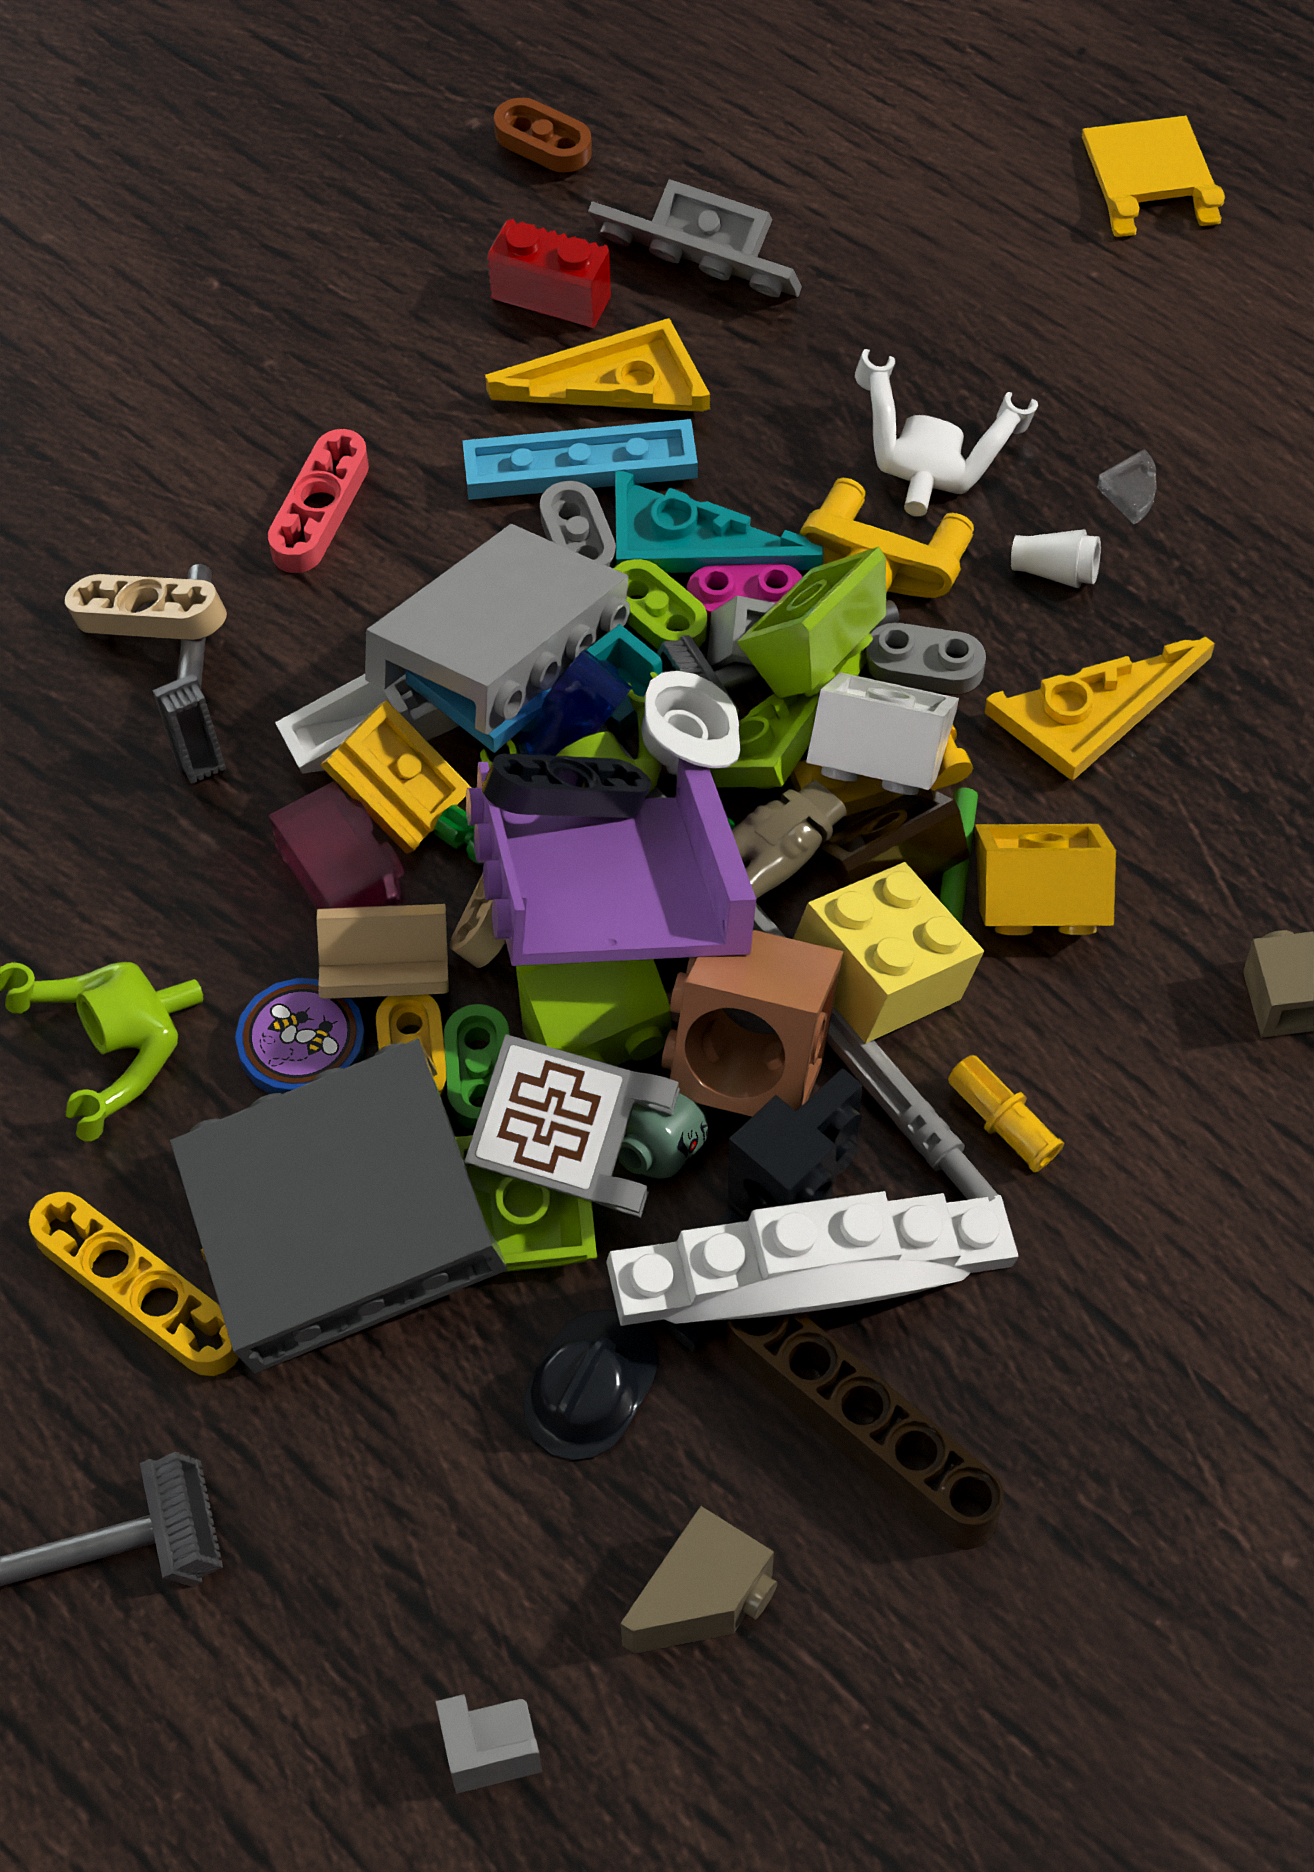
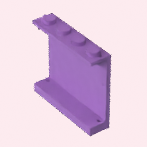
(616, 884)

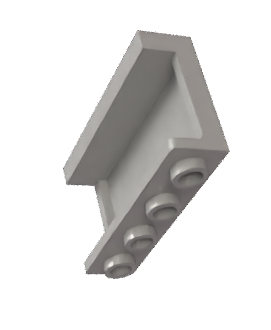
(500, 623)

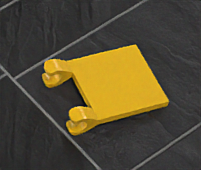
(1149, 164)

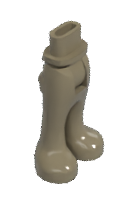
(786, 834)

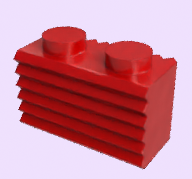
(550, 273)

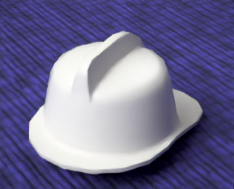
(690, 722)

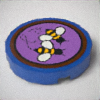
(295, 1035)

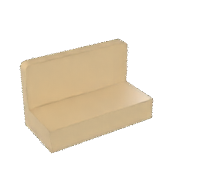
(382, 951)

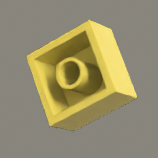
(898, 947)

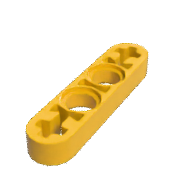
(129, 1288)

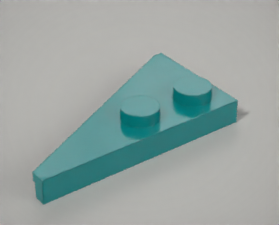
(693, 534)

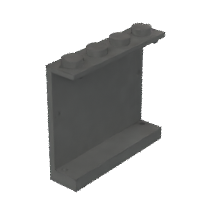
(334, 1206)

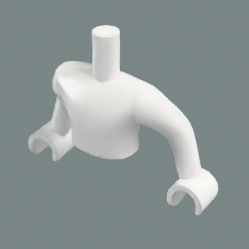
(930, 447)

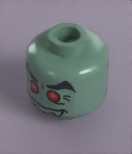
(661, 1142)

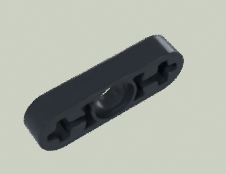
(566, 786)

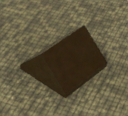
(910, 829)

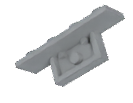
(705, 230)

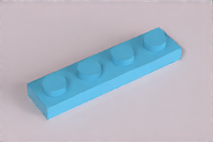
(584, 455)

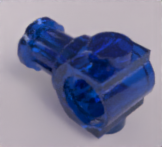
(576, 706)

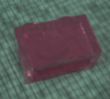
(334, 853)

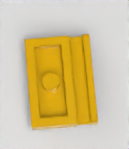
(395, 776)

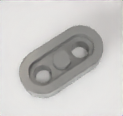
(585, 530)
(925, 659)

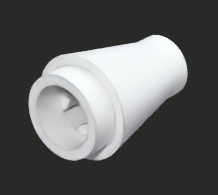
(1059, 556)

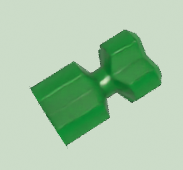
(454, 830)

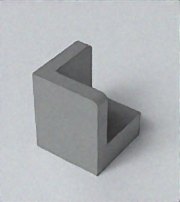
(728, 625)
(487, 1742)

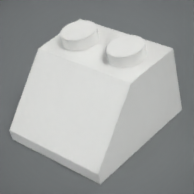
(881, 732)

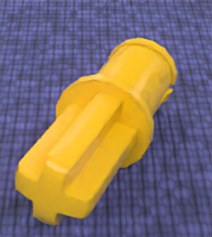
(1005, 1112)

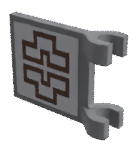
(564, 1121)

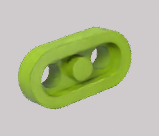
(664, 605)

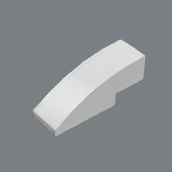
(325, 723)

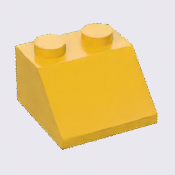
(1045, 877)

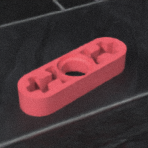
(323, 522)

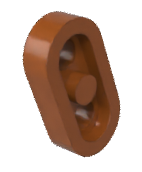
(543, 134)

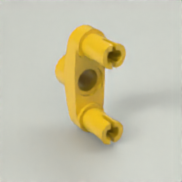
(910, 565)

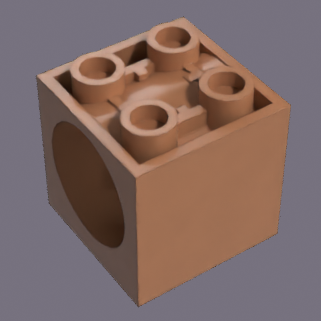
(742, 1070)

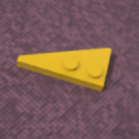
(627, 370)
(1086, 713)

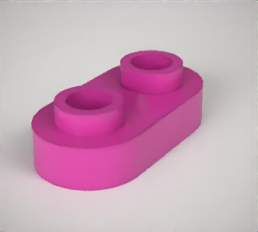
(741, 580)

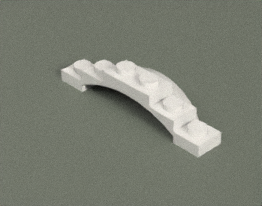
(811, 1258)

